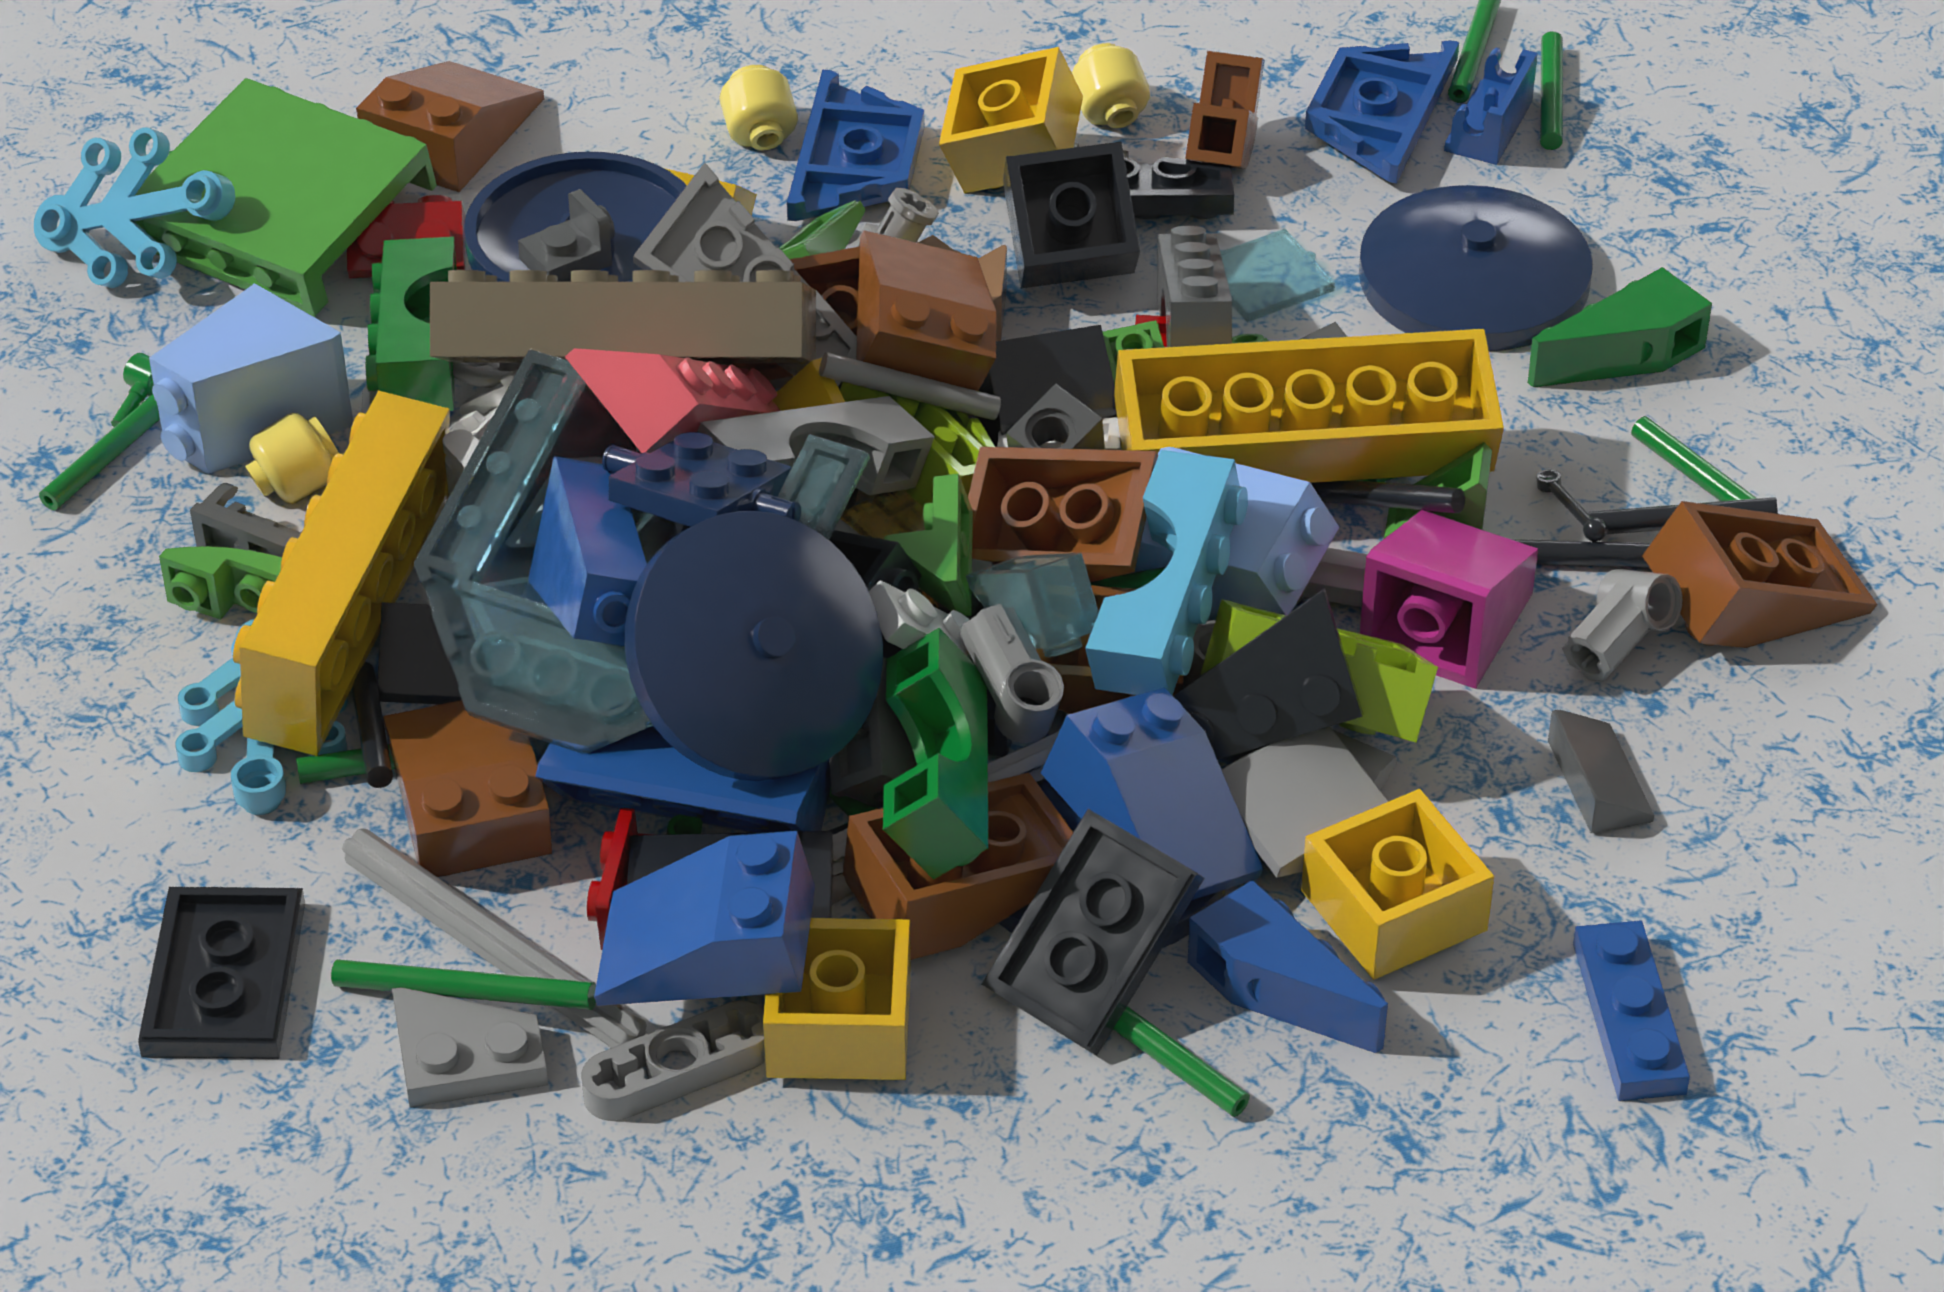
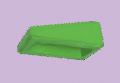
(826, 232)

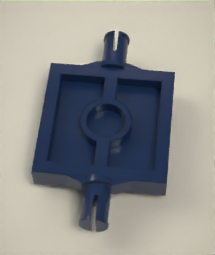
(697, 480)

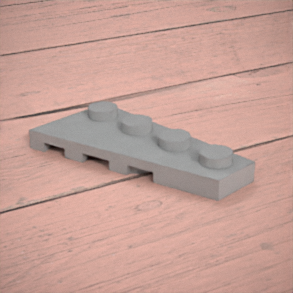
(717, 233)

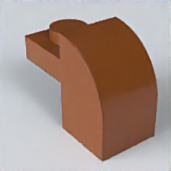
(1226, 116)

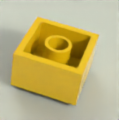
(1006, 111)
(1397, 883)
(850, 1005)

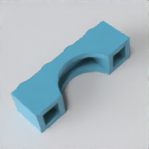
(1148, 633)

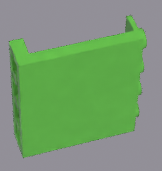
(301, 187)

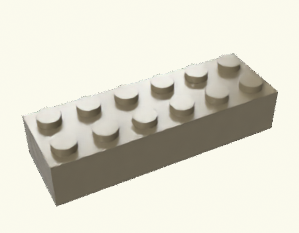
(654, 314)

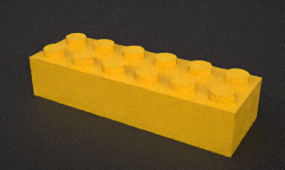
(1316, 403)
(349, 559)

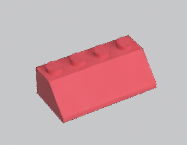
(669, 395)

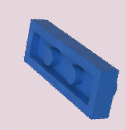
(1630, 1011)

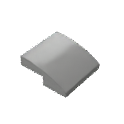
(1296, 792)

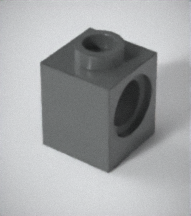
(1060, 419)

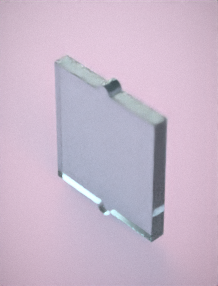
(1272, 275)

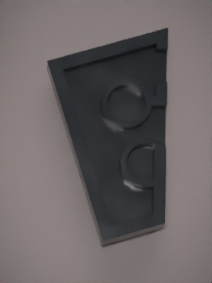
(1179, 188)
(1276, 684)

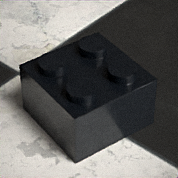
(1071, 214)

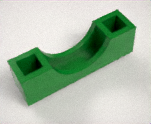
(401, 321)
(941, 803)

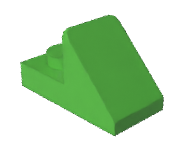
(945, 546)

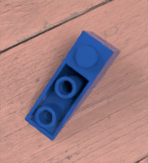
(1277, 968)

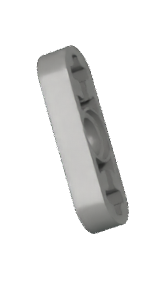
(664, 1084)

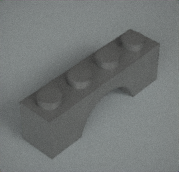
(1193, 288)

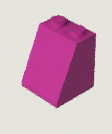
(1447, 593)

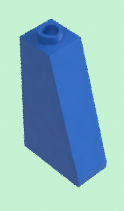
(586, 553)

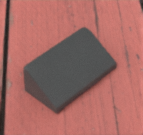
(1597, 772)

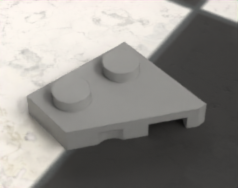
(465, 1048)

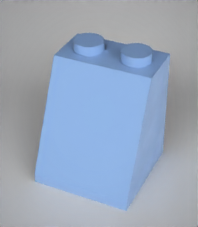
(243, 374)
(1272, 548)

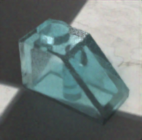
(1047, 594)

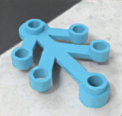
(122, 208)
(259, 777)

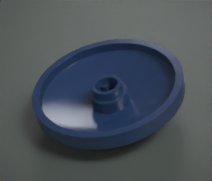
(537, 197)
(1475, 263)
(753, 646)

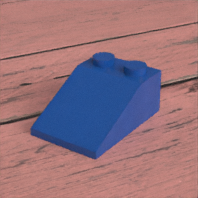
(1159, 780)
(711, 925)

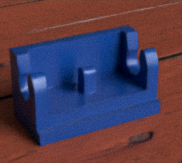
(1494, 110)

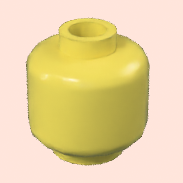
(1111, 85)
(758, 105)
(291, 457)

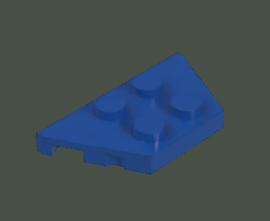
(1379, 102)
(853, 149)

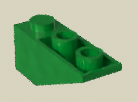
(1626, 334)

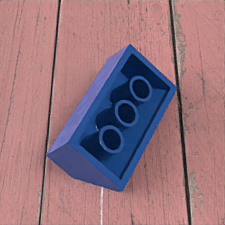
(661, 782)

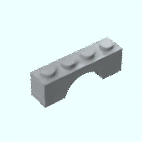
(875, 425)

